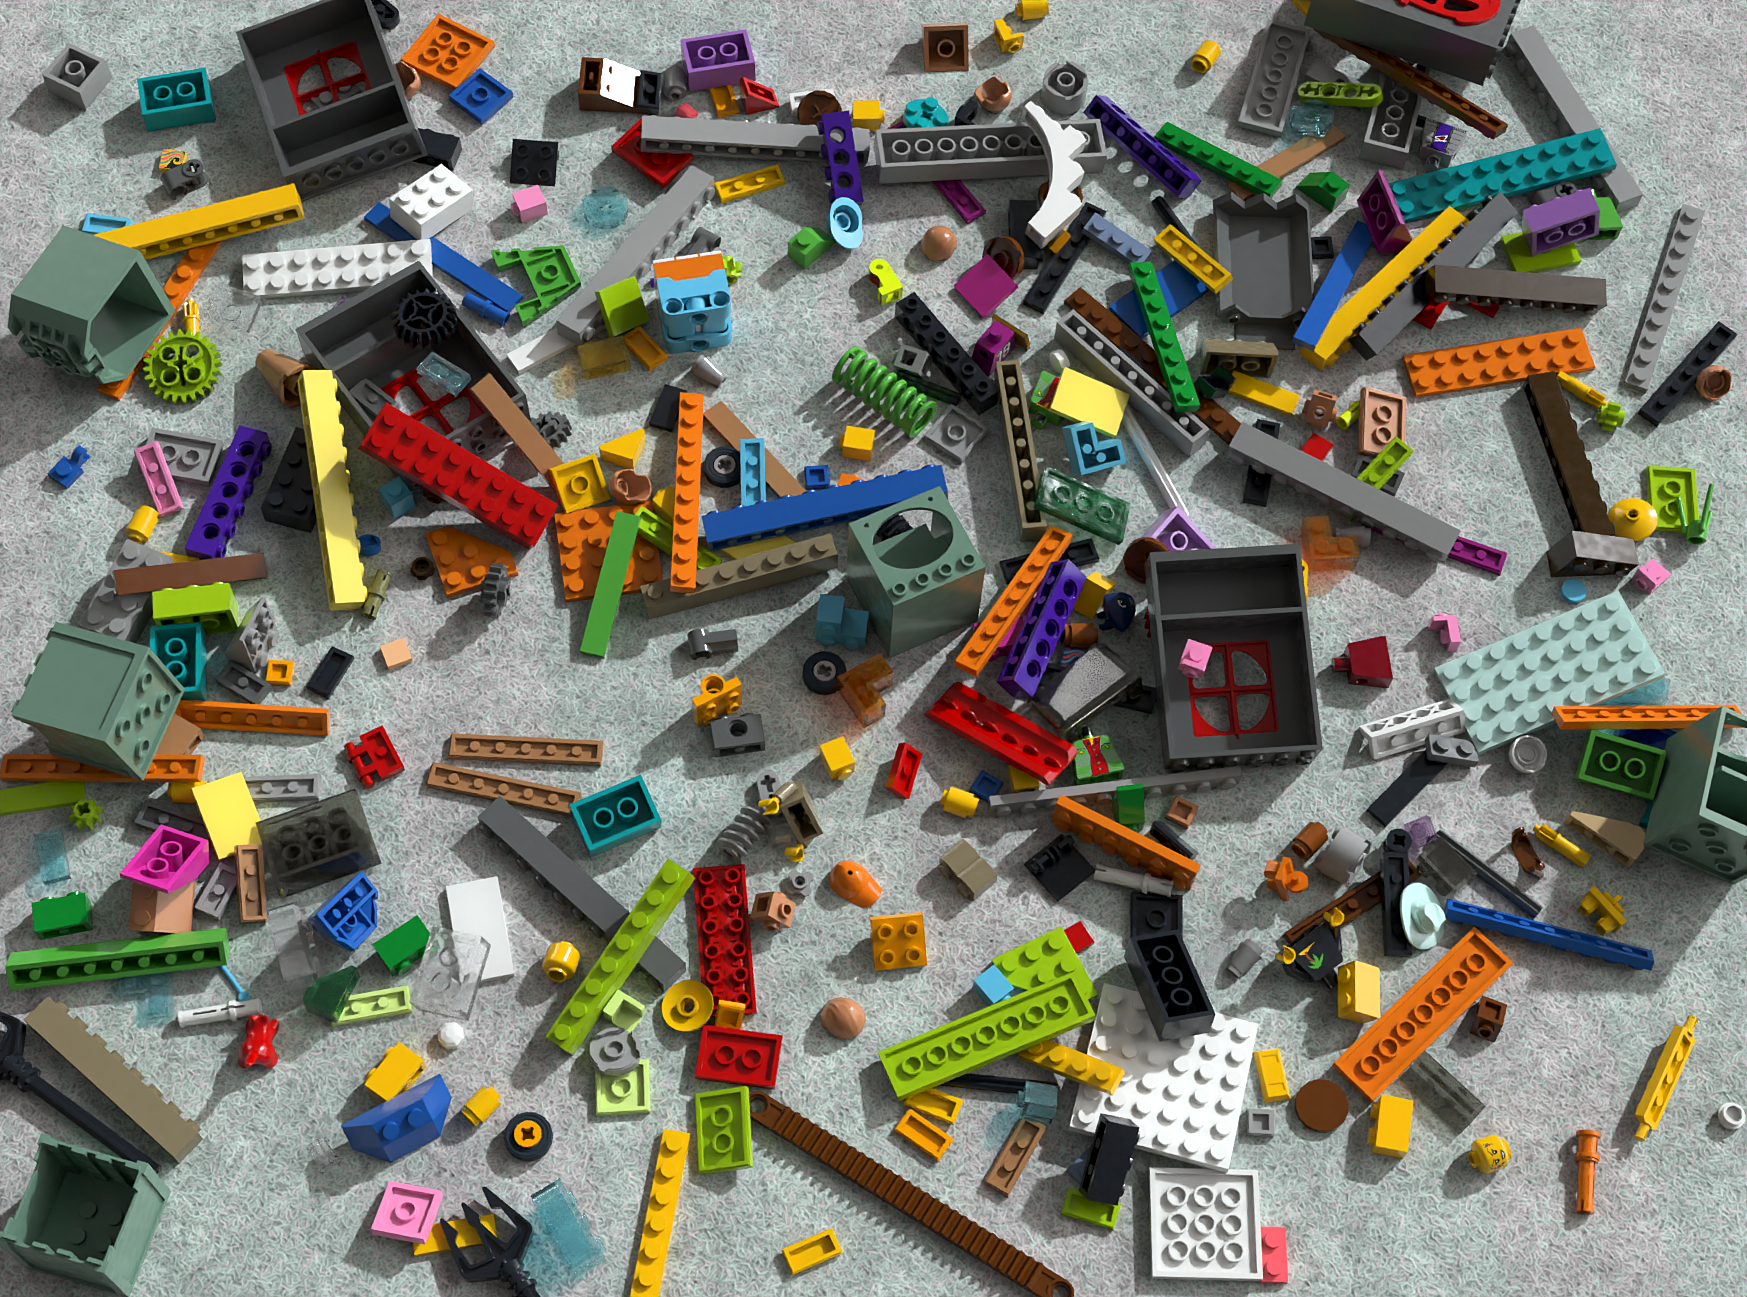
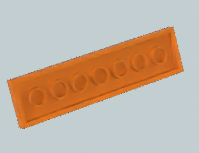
(1497, 362)
(1422, 1014)

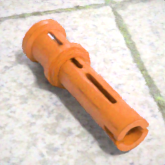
(1587, 1158)

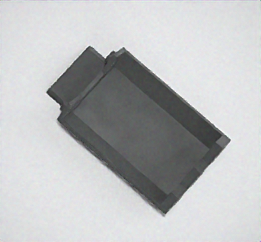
(1270, 264)

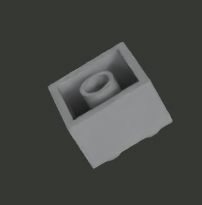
(77, 76)

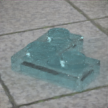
(156, 988)

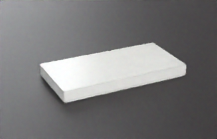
(479, 911)

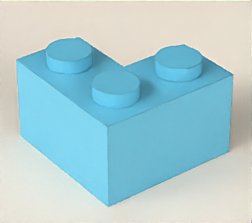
(1088, 454)
(840, 625)

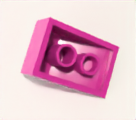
(168, 860)

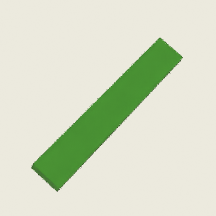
(610, 584)

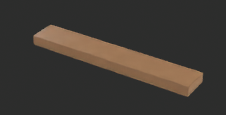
(1293, 158)
(516, 426)
(733, 430)
(526, 749)
(492, 786)

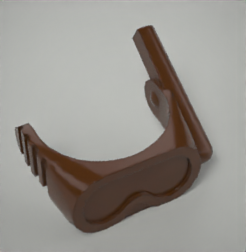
(1525, 853)

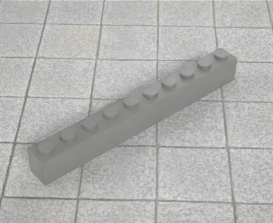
(1568, 110)
(743, 139)
(638, 251)
(1343, 492)

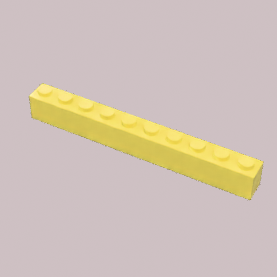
(331, 490)

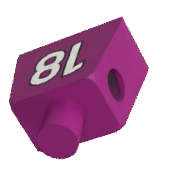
(996, 342)

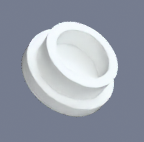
(1731, 1116)

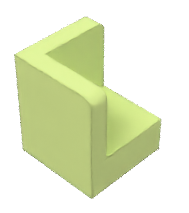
(624, 1011)

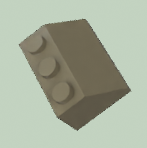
(1248, 358)

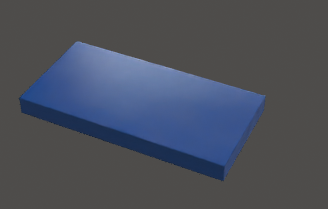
(1178, 289)

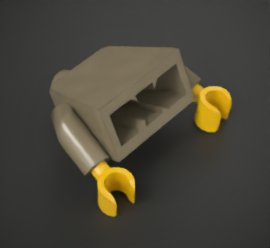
(800, 814)

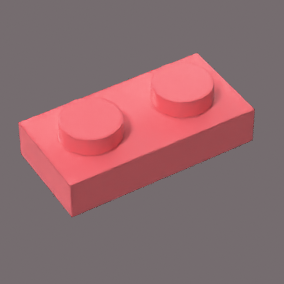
(1274, 1255)

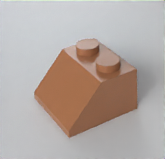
(945, 47)
(161, 912)

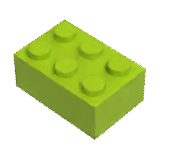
(209, 604)

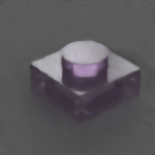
(1421, 832)

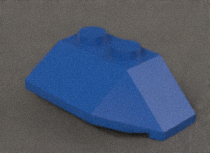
(348, 914)
(401, 1122)

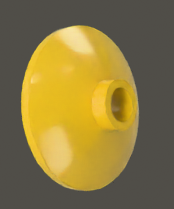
(1633, 528)
(682, 995)

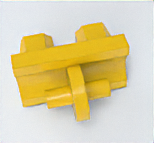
(1606, 908)

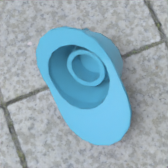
(845, 222)

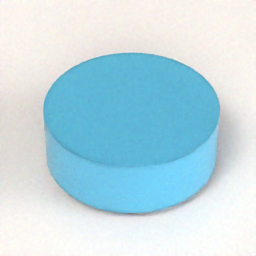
(1573, 591)

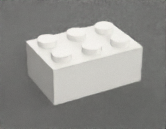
(431, 203)

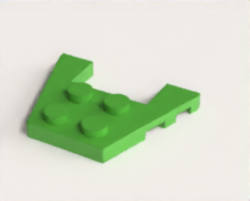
(549, 275)

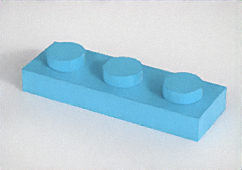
(752, 471)

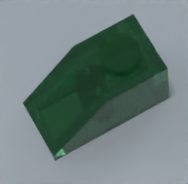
(331, 993)

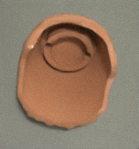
(409, 78)
(991, 91)
(938, 243)
(1715, 379)
(637, 485)
(843, 1018)

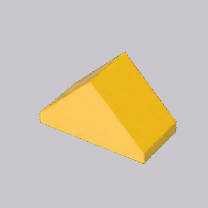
(624, 450)
(1092, 594)

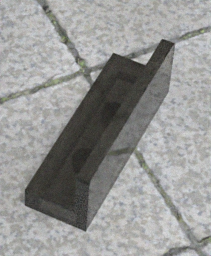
(1442, 1092)

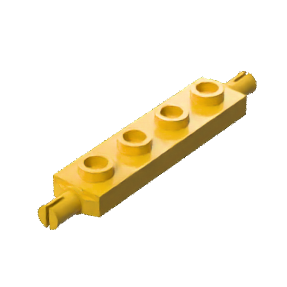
(1665, 1077)

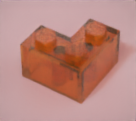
(1327, 552)
(862, 687)

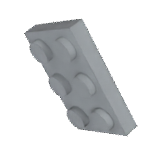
(187, 455)

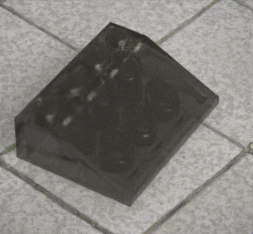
(318, 843)

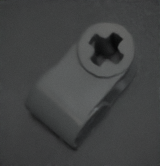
(183, 180)
(1559, 190)

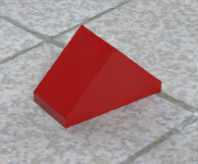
(756, 97)

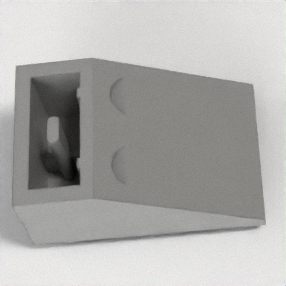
(253, 637)

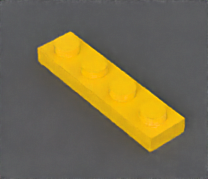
(1193, 259)
(1074, 1065)

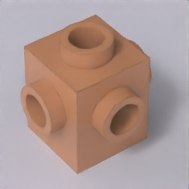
(1321, 401)
(773, 910)

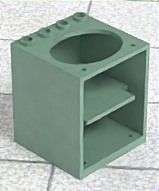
(917, 580)
(1702, 800)

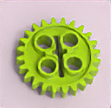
(160, 369)

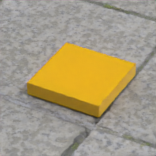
(579, 483)

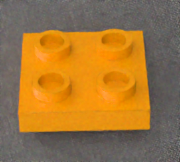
(716, 699)
(898, 941)

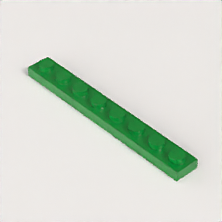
(1163, 337)

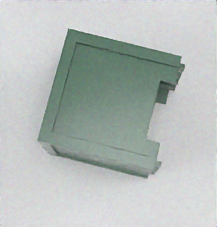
(99, 700)
(86, 1217)

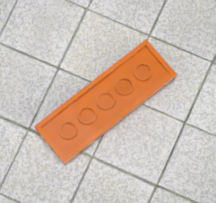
(1125, 842)

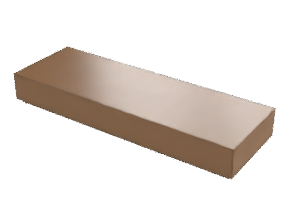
(250, 883)
(1015, 1156)

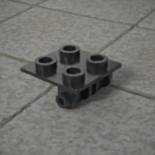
(534, 162)
(1060, 867)

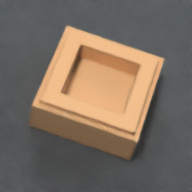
(396, 653)

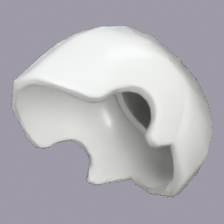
(1530, 749)

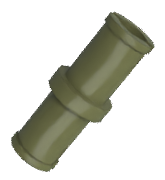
(376, 594)

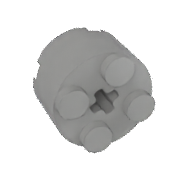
(1064, 88)
(1344, 855)

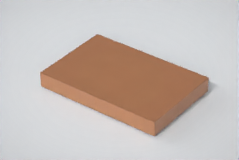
(1380, 420)

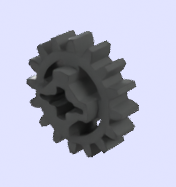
(553, 428)
(495, 590)

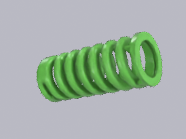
(886, 387)

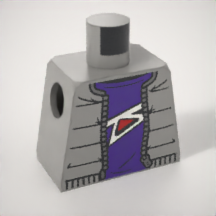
(1439, 144)

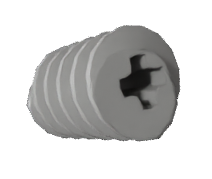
(741, 832)

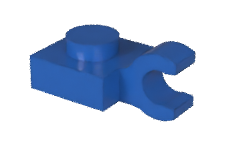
(69, 470)

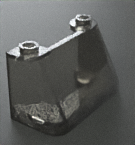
(1084, 691)

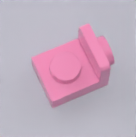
(1650, 576)
(1448, 630)
(1194, 659)

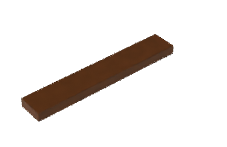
(184, 574)
(1351, 904)

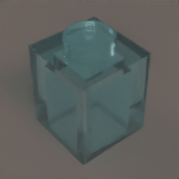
(1037, 1102)

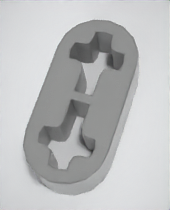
(763, 792)

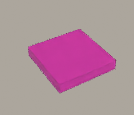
(986, 286)

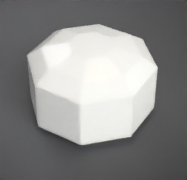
(1059, 360)
(451, 1035)

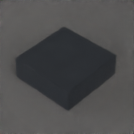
(1322, 247)

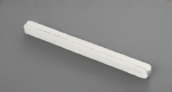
(1152, 460)

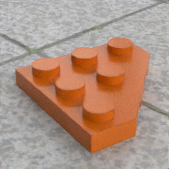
(465, 559)

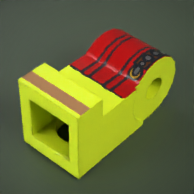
(887, 282)

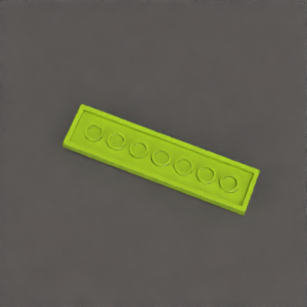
(986, 1036)

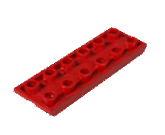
(1002, 733)
(724, 935)

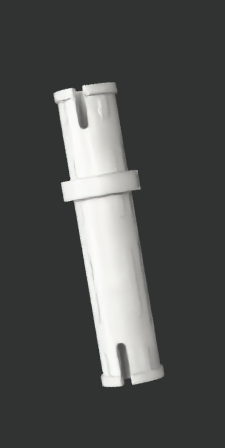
(1133, 880)
(232, 1011)

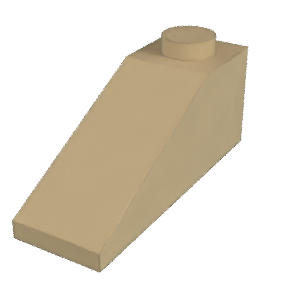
(1613, 836)

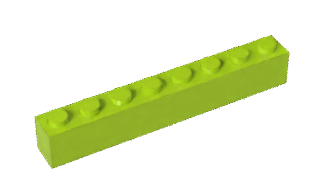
(620, 956)

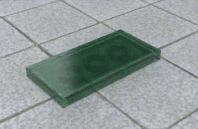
(1081, 505)

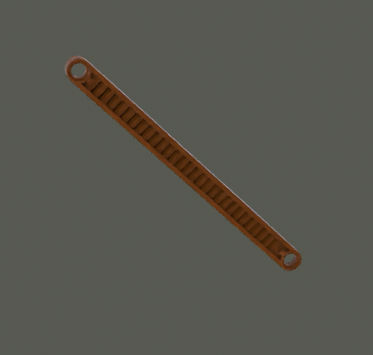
(907, 1198)

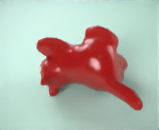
(258, 1045)

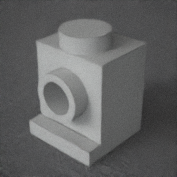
(906, 354)

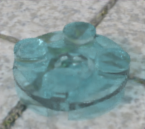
(1302, 124)
(605, 219)

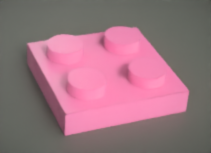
(407, 1212)

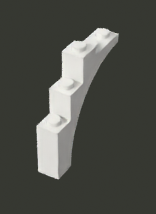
(1064, 175)

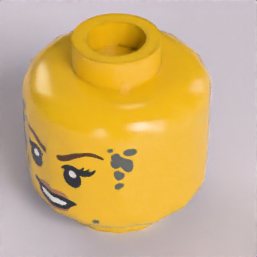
(1489, 1154)

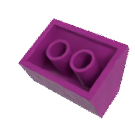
(1383, 216)

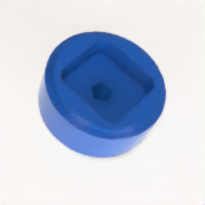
(369, 545)

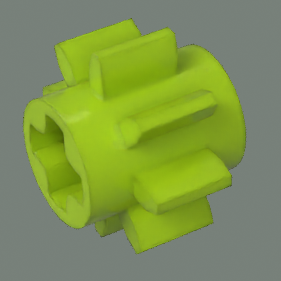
(732, 269)
(1610, 416)
(86, 819)

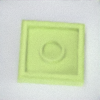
(623, 1093)

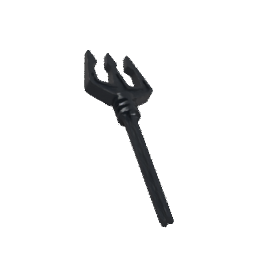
(27, 1078)
(503, 1259)

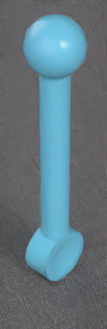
(243, 995)

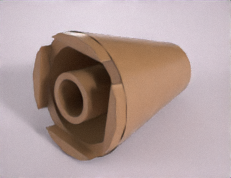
(282, 375)

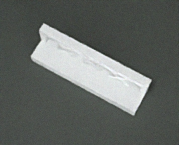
(1413, 728)

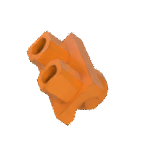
(1284, 878)

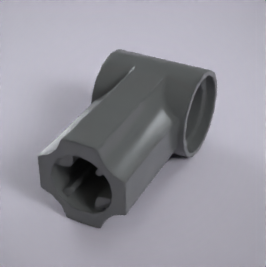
(702, 242)
(706, 643)

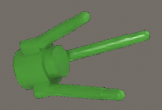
(1697, 529)

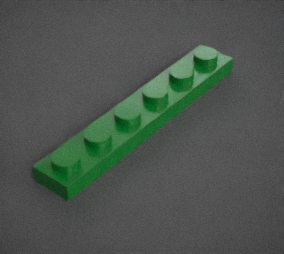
(1218, 160)

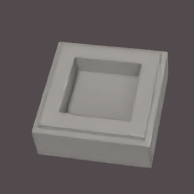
(1259, 1123)

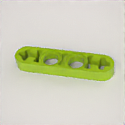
(1366, 94)

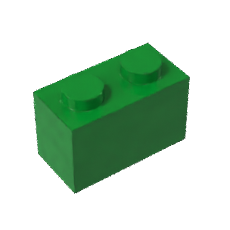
(62, 915)
(403, 946)

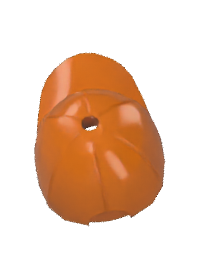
(857, 888)

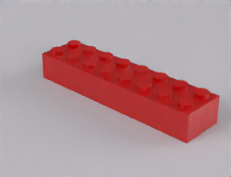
(457, 476)

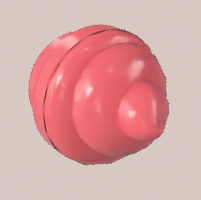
(686, 111)

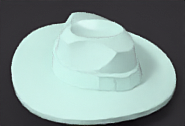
(1421, 916)

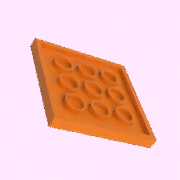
(583, 545)

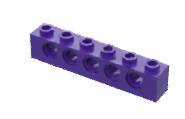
(1143, 147)
(245, 442)
(1041, 629)

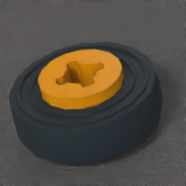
(535, 1143)

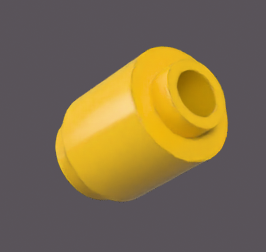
(1031, 9)
(1205, 56)
(142, 524)
(181, 791)
(959, 802)
(481, 1105)

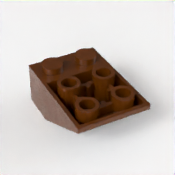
(607, 86)

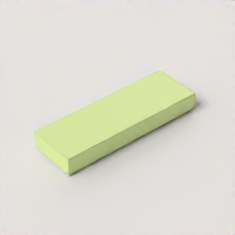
(376, 1005)

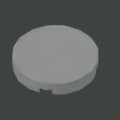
(615, 1051)

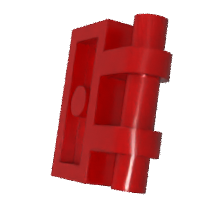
(380, 751)

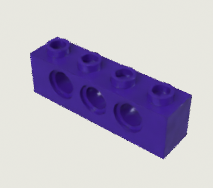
(840, 123)

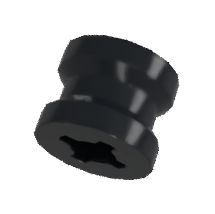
(1399, 835)

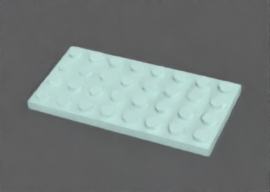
(1560, 662)

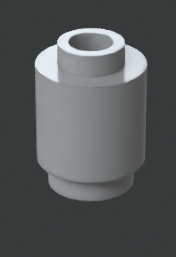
(675, 83)

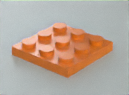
(448, 52)

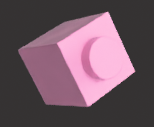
(529, 204)

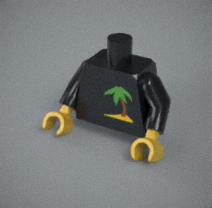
(1315, 952)

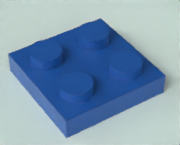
(481, 96)

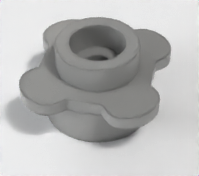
(803, 889)

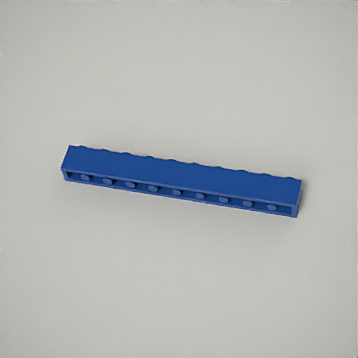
(817, 508)

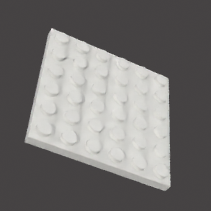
(1176, 1090)

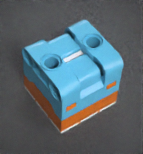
(693, 302)

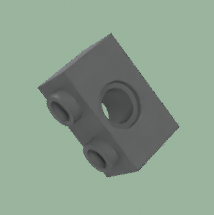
(727, 744)

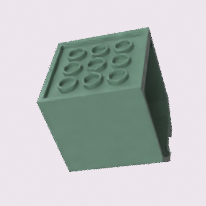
(89, 307)

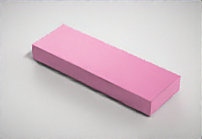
(158, 479)

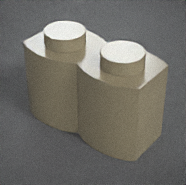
(967, 869)

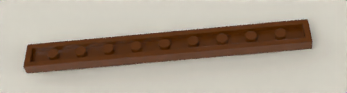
(1424, 86)
(1121, 336)

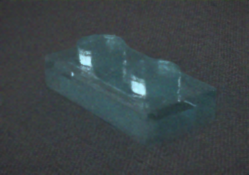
(444, 374)
(52, 856)

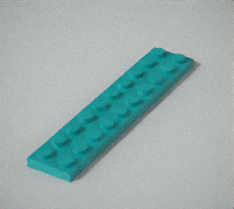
(1508, 172)

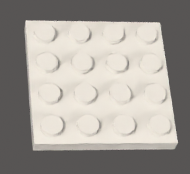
(1205, 1224)

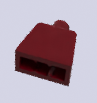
(1366, 663)

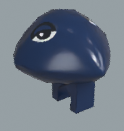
(1119, 610)

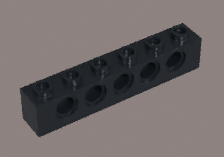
(946, 353)

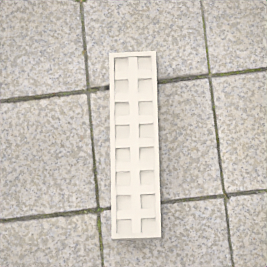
(330, 268)

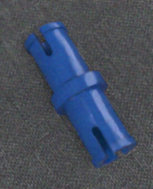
(485, 309)

